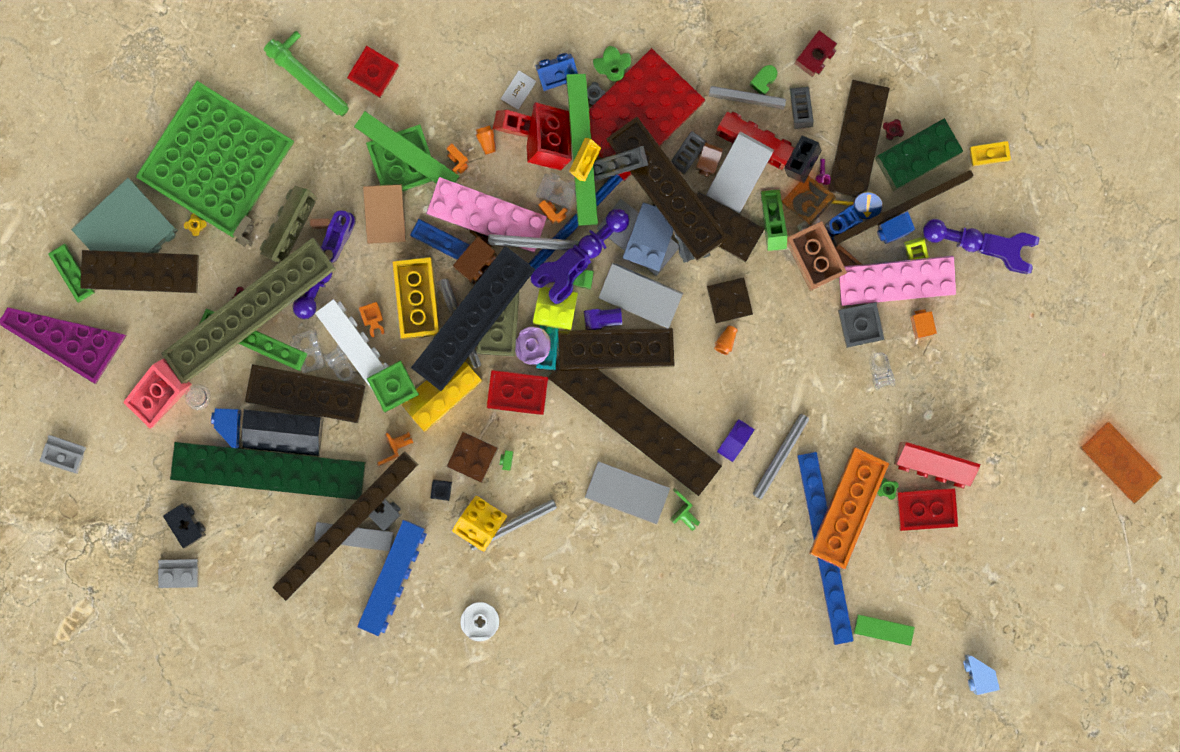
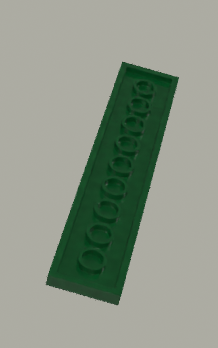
(267, 471)

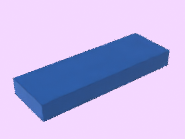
(439, 239)

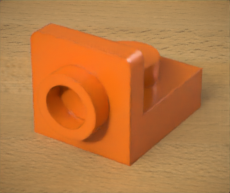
(456, 156)
(549, 210)

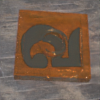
(808, 200)

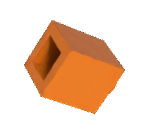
(923, 324)

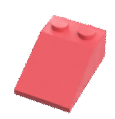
(156, 393)

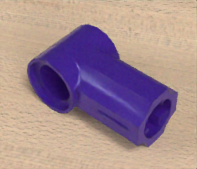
(600, 318)

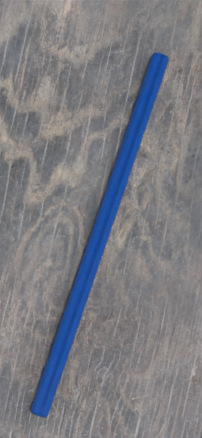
(572, 224)

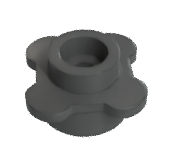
(594, 88)

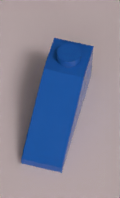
(896, 228)

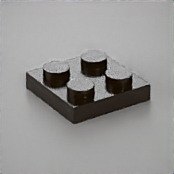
(729, 300)

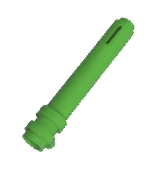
(284, 58)

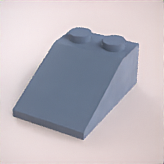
(649, 238)

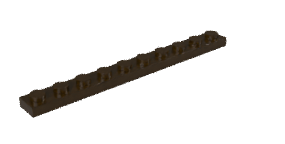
(345, 525)

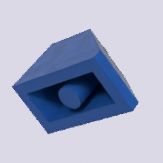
(228, 425)

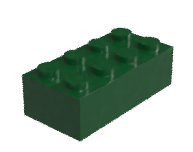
(919, 154)

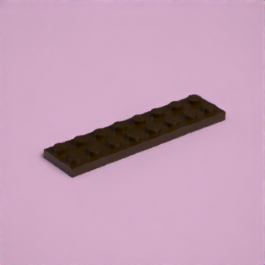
(670, 191)

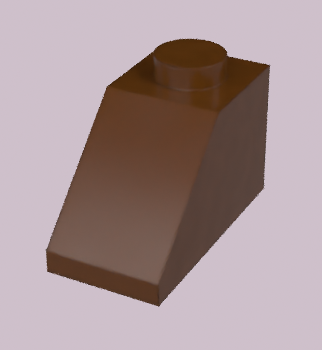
(709, 160)

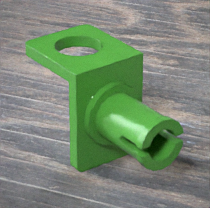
(684, 514)

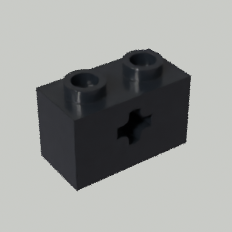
(802, 159)
(175, 520)

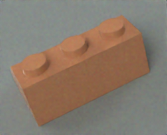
(816, 256)

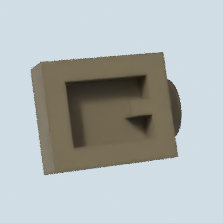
(244, 228)

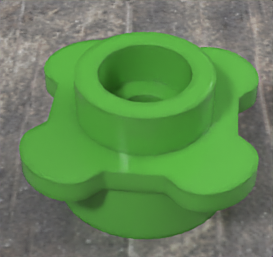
(893, 487)

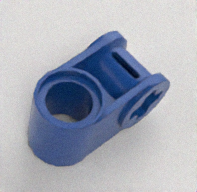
(845, 220)

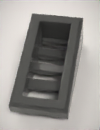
(801, 120)
(696, 138)

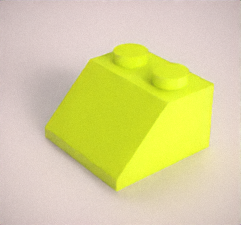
(552, 314)

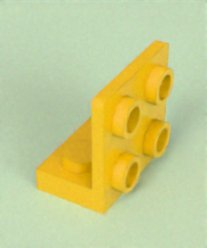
(479, 523)

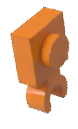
(372, 316)

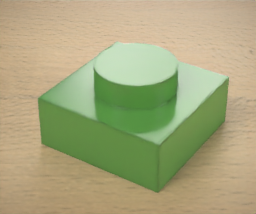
(506, 460)

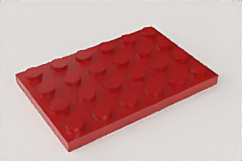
(653, 95)

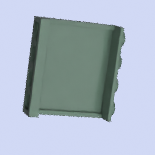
(125, 223)

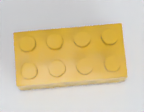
(416, 298)

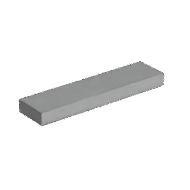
(747, 97)
(361, 537)

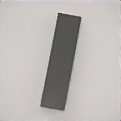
(619, 163)

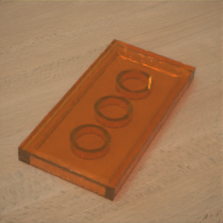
(1121, 462)

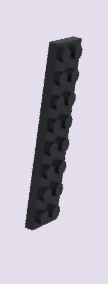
(473, 318)

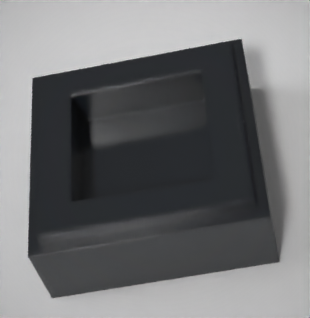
(441, 490)

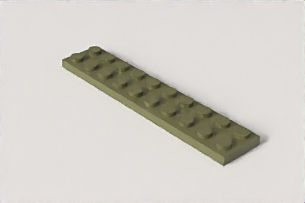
(248, 311)

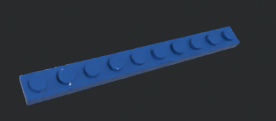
(829, 573)

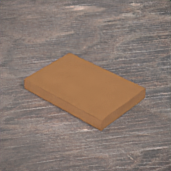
(384, 213)

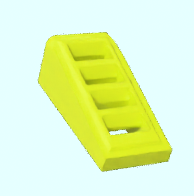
(915, 242)

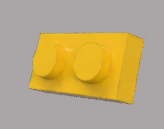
(990, 153)
(585, 159)

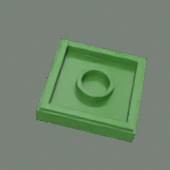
(392, 386)

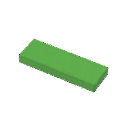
(70, 272)
(884, 630)

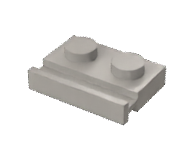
(63, 454)
(178, 573)

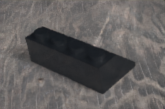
(282, 432)

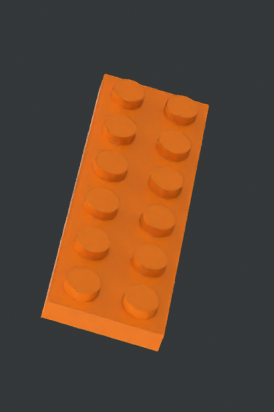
(849, 508)

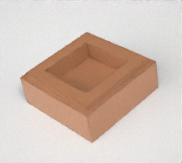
(320, 223)

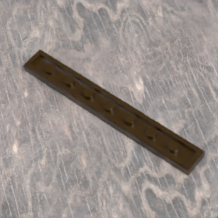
(902, 207)

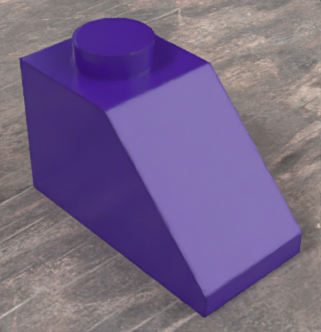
(735, 440)

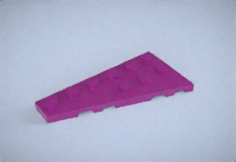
(72, 344)

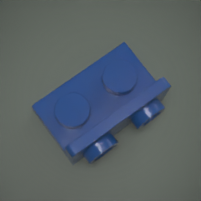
(553, 72)

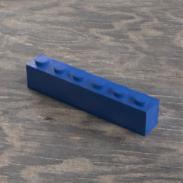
(391, 578)

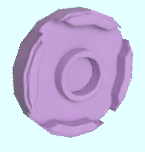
(532, 345)

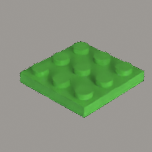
(392, 169)

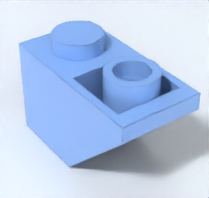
(982, 678)

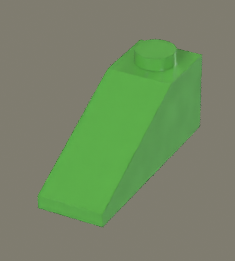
(774, 220)

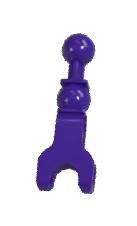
(335, 239)
(988, 244)
(576, 259)

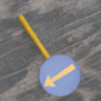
(866, 205)

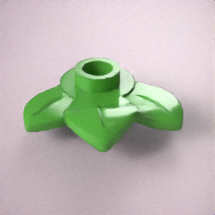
(612, 61)

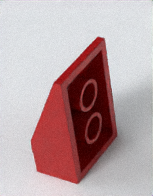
(549, 137)

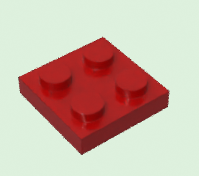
(373, 71)

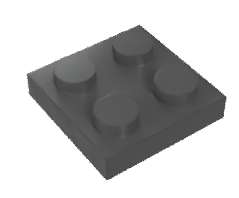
(861, 325)

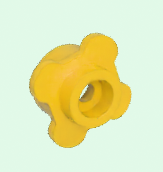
(190, 224)

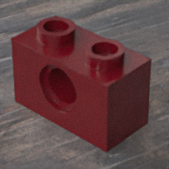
(820, 43)

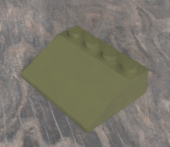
(289, 224)

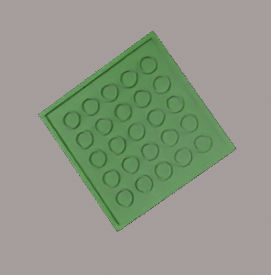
(215, 159)

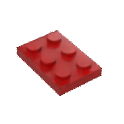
(517, 392)
(927, 509)

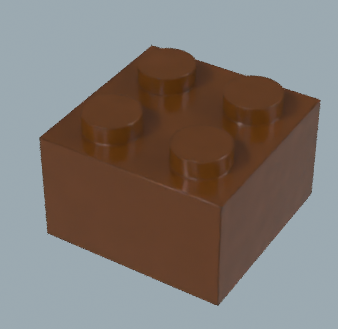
(475, 260)
(472, 457)

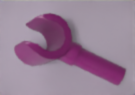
(822, 177)

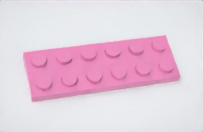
(483, 212)
(898, 280)

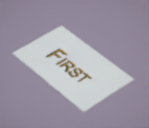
(518, 90)

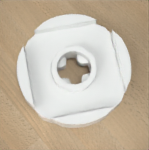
(471, 628)

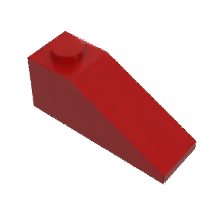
(512, 122)

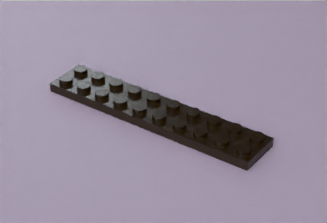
(638, 426)

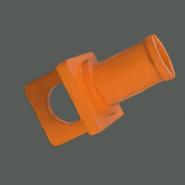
(396, 444)

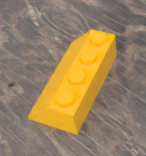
(434, 404)

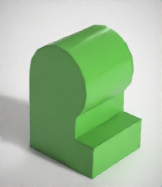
(763, 78)
(584, 280)

